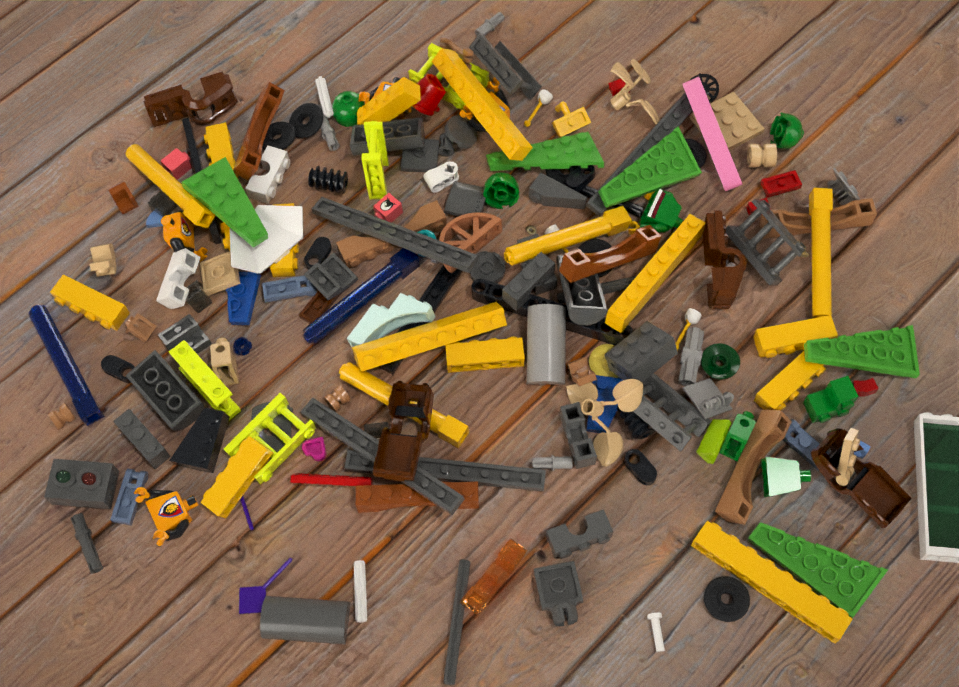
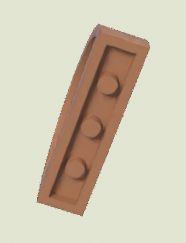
(489, 226)

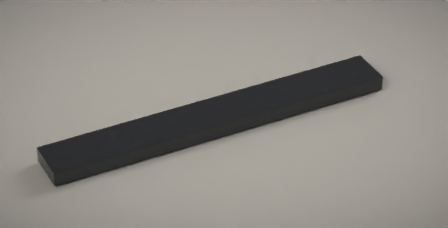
(198, 167)
(434, 296)

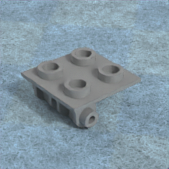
(841, 189)
(708, 398)

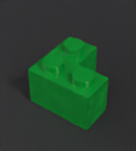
(832, 401)

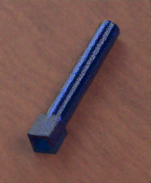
(400, 265)
(65, 364)

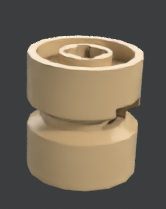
(761, 155)

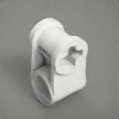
(441, 177)

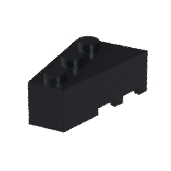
(203, 442)

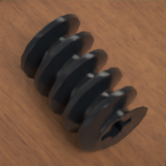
(328, 180)
(636, 425)

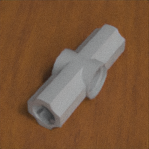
(691, 356)

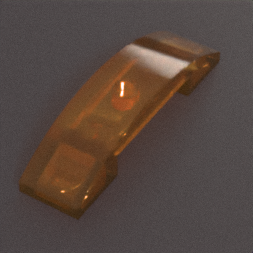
(494, 577)

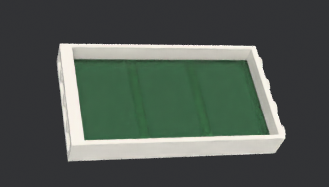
(937, 486)

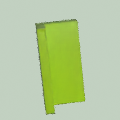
(713, 440)

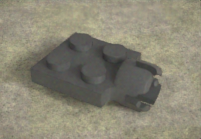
(559, 591)

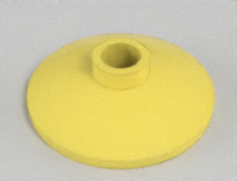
(598, 362)

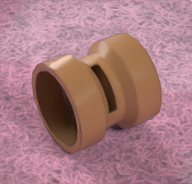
(337, 398)
(60, 417)

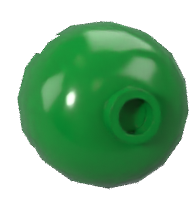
(346, 107)
(786, 131)
(501, 190)

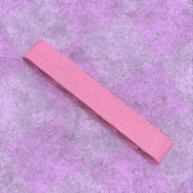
(712, 134)

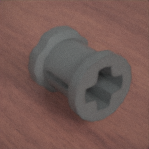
(445, 145)

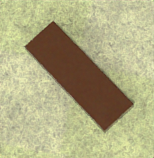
(316, 307)

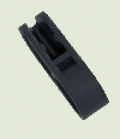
(578, 180)
(320, 249)
(115, 367)
(644, 470)

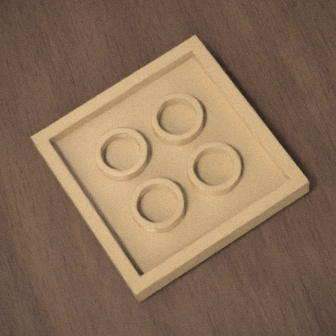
(734, 120)

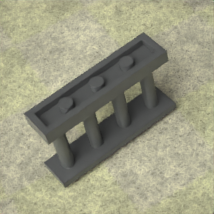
(505, 67)
(748, 246)
(678, 408)

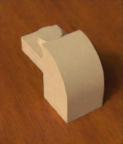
(103, 260)

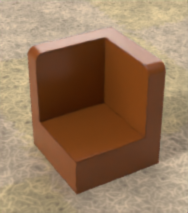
(123, 198)

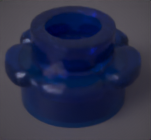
(242, 342)

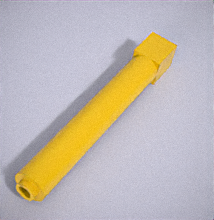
(191, 207)
(819, 209)
(610, 223)
(446, 427)

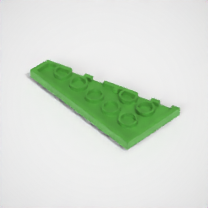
(553, 154)
(658, 168)
(224, 196)
(873, 351)
(823, 569)

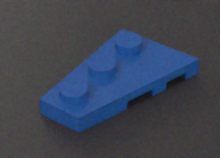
(242, 298)
(605, 388)

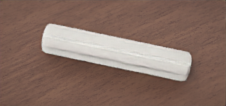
(324, 97)
(360, 591)

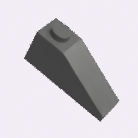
(555, 194)

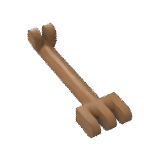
(464, 54)

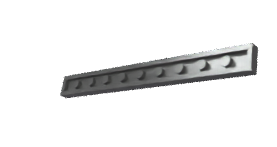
(664, 127)
(395, 234)
(367, 446)
(464, 472)

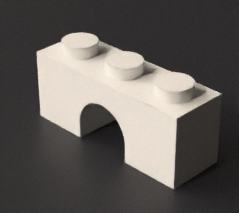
(264, 187)
(181, 266)

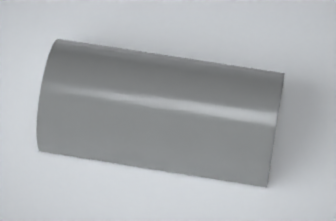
(546, 344)

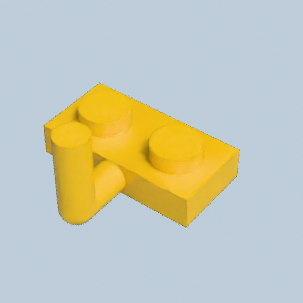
(570, 121)

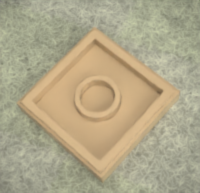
(218, 274)

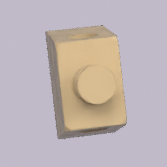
(223, 355)

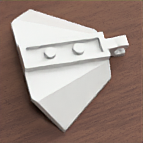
(284, 231)

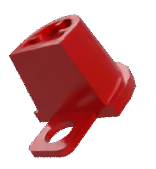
(430, 95)

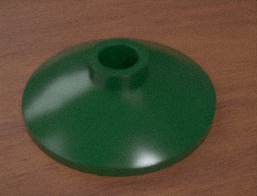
(724, 354)

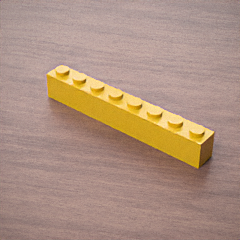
(482, 104)
(220, 146)
(654, 273)
(429, 336)
(772, 582)

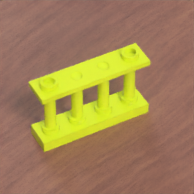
(450, 96)
(375, 160)
(204, 379)
(265, 420)

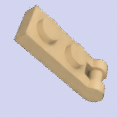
(847, 457)

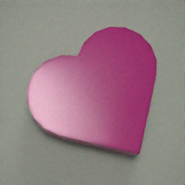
(315, 448)

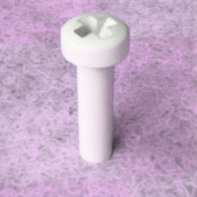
(654, 617)

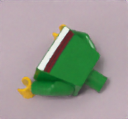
(660, 212)

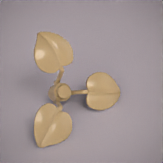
(623, 97)
(628, 397)

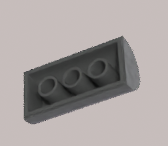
(398, 136)
(583, 298)
(166, 392)
(304, 619)

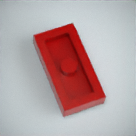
(781, 183)

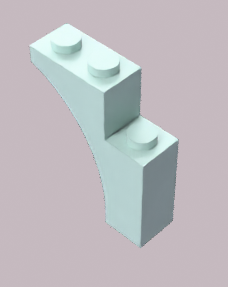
(381, 321)

